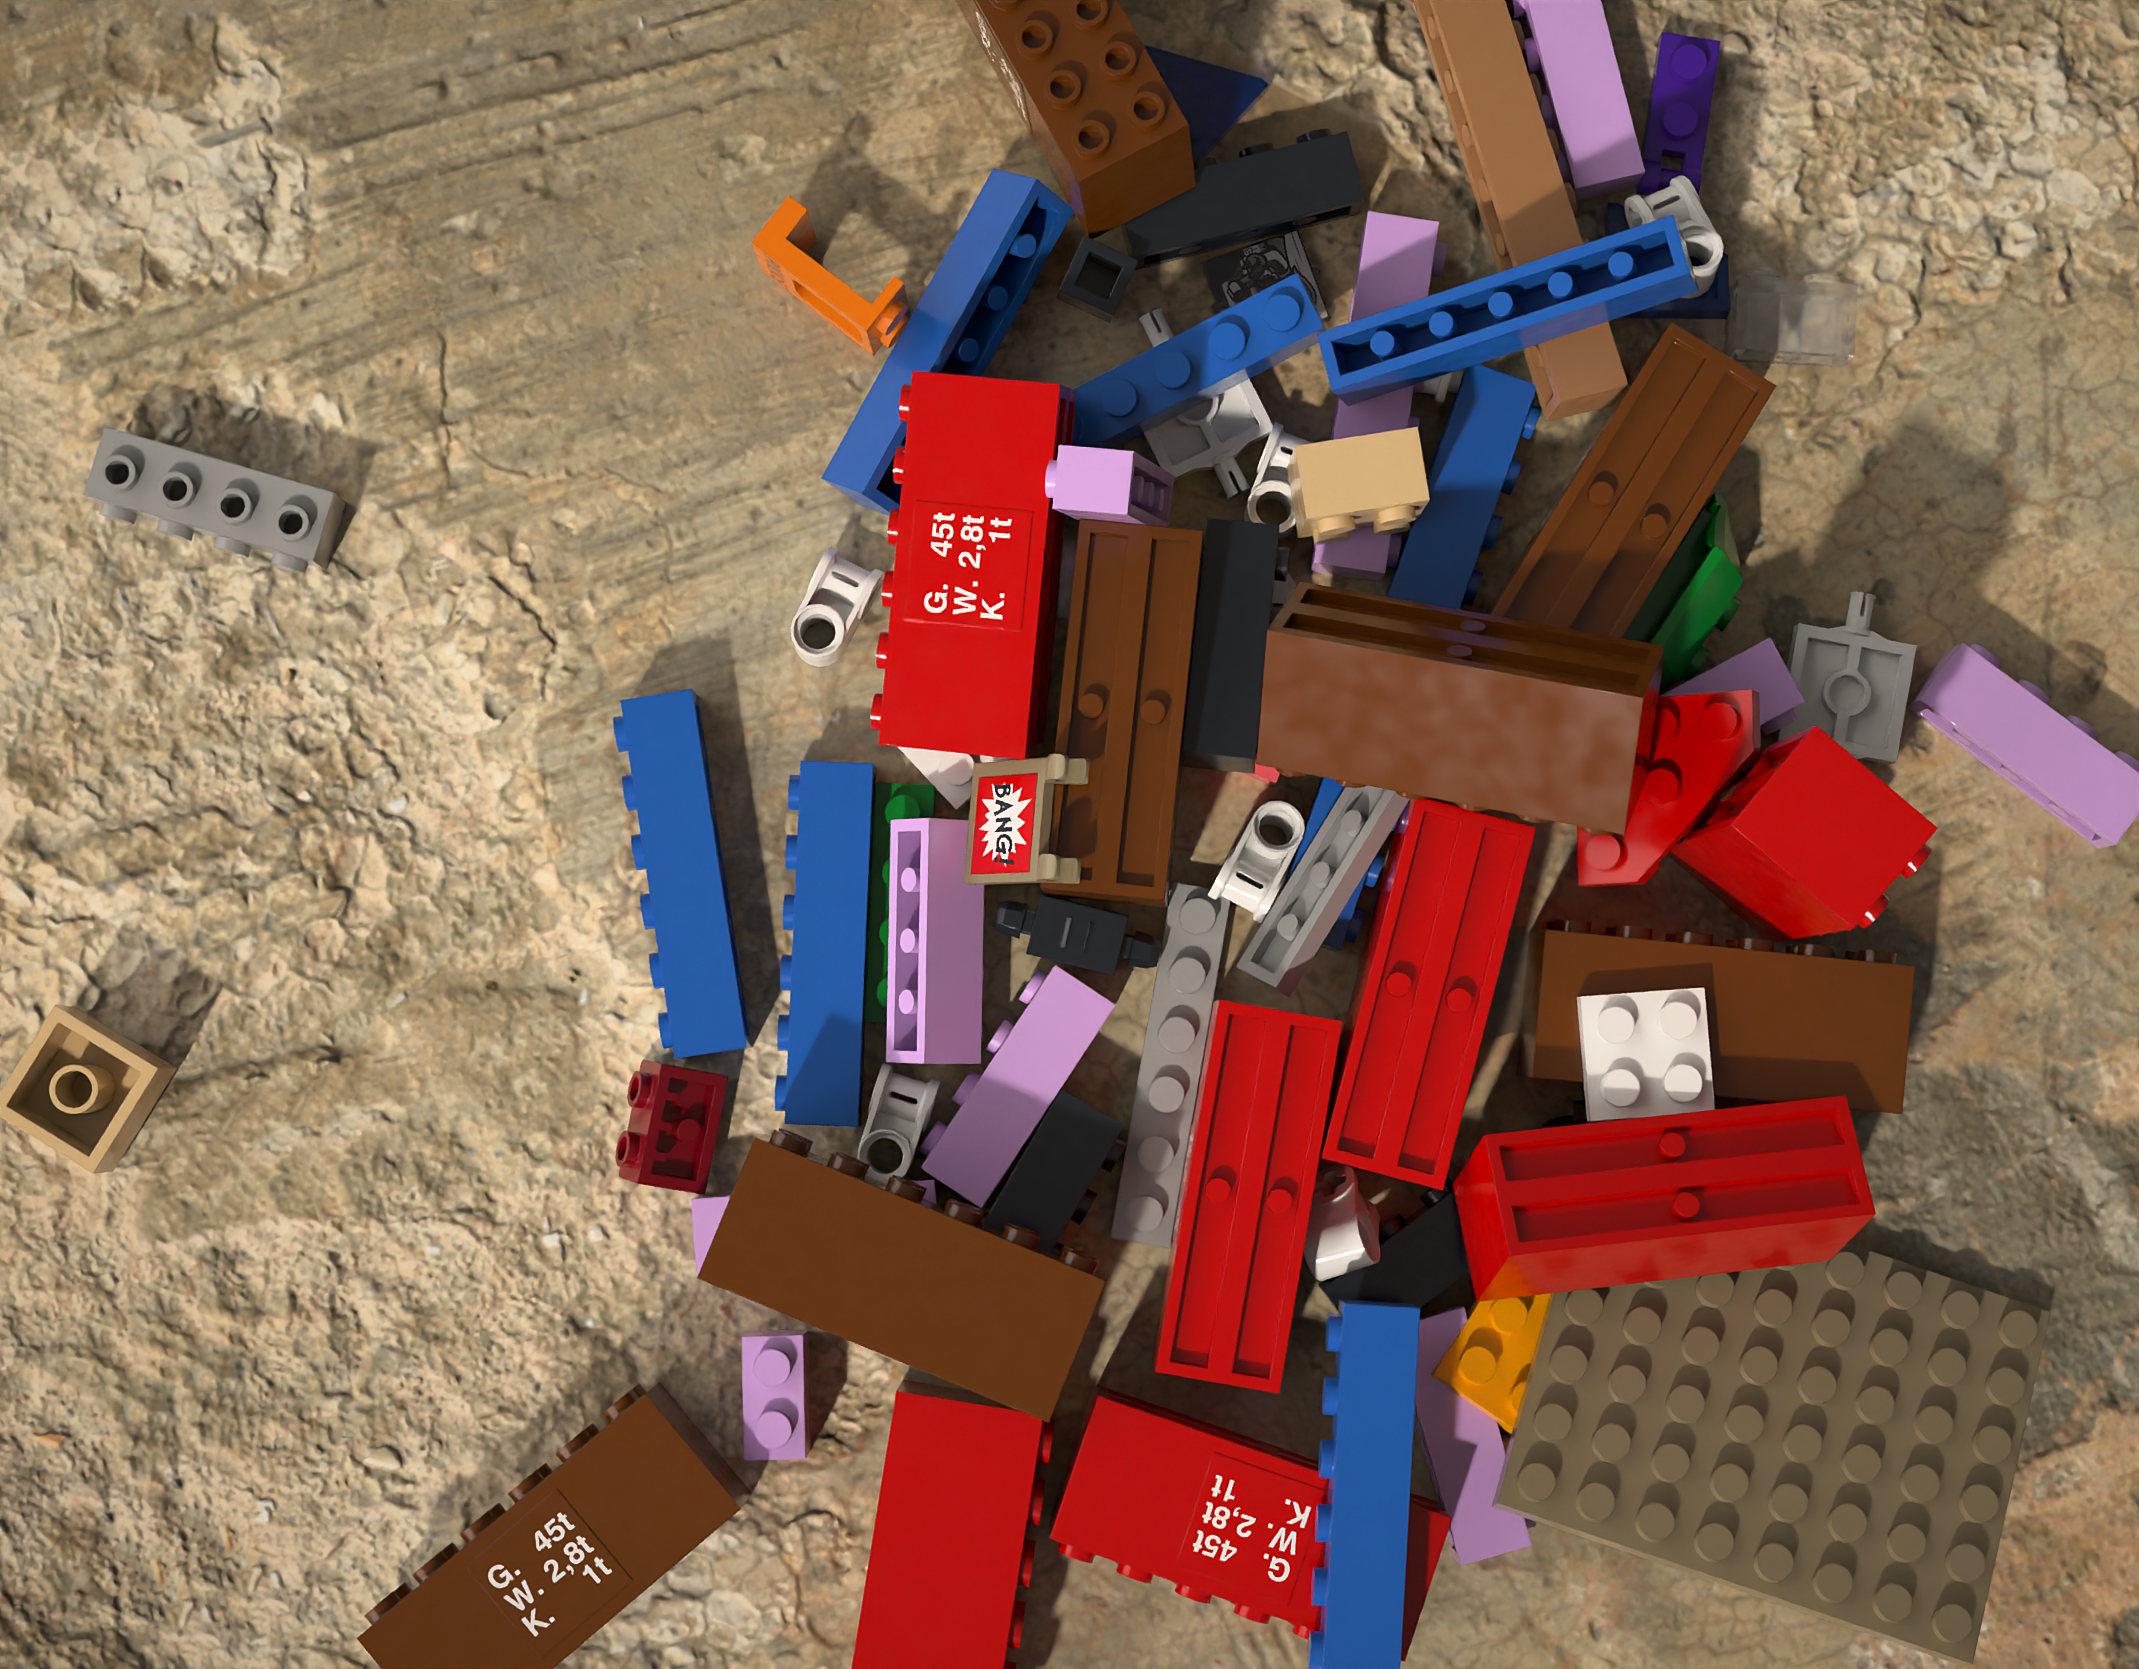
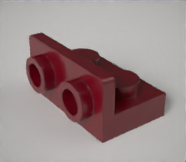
(671, 1127)

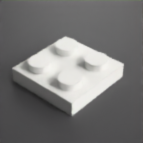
(1645, 1054)

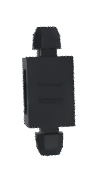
(1077, 934)

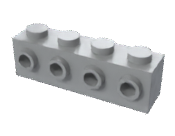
(214, 499)

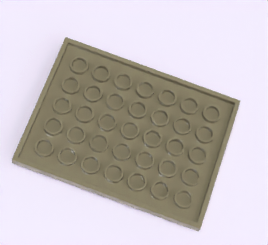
(1789, 1436)

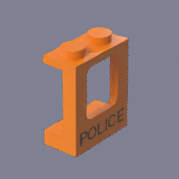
(782, 257)

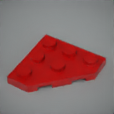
(1694, 756)

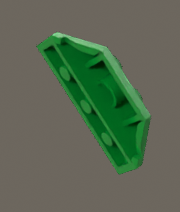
(1692, 594)

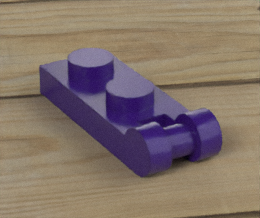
(1678, 110)

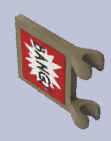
(1013, 821)

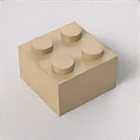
(1358, 485)
(83, 1089)

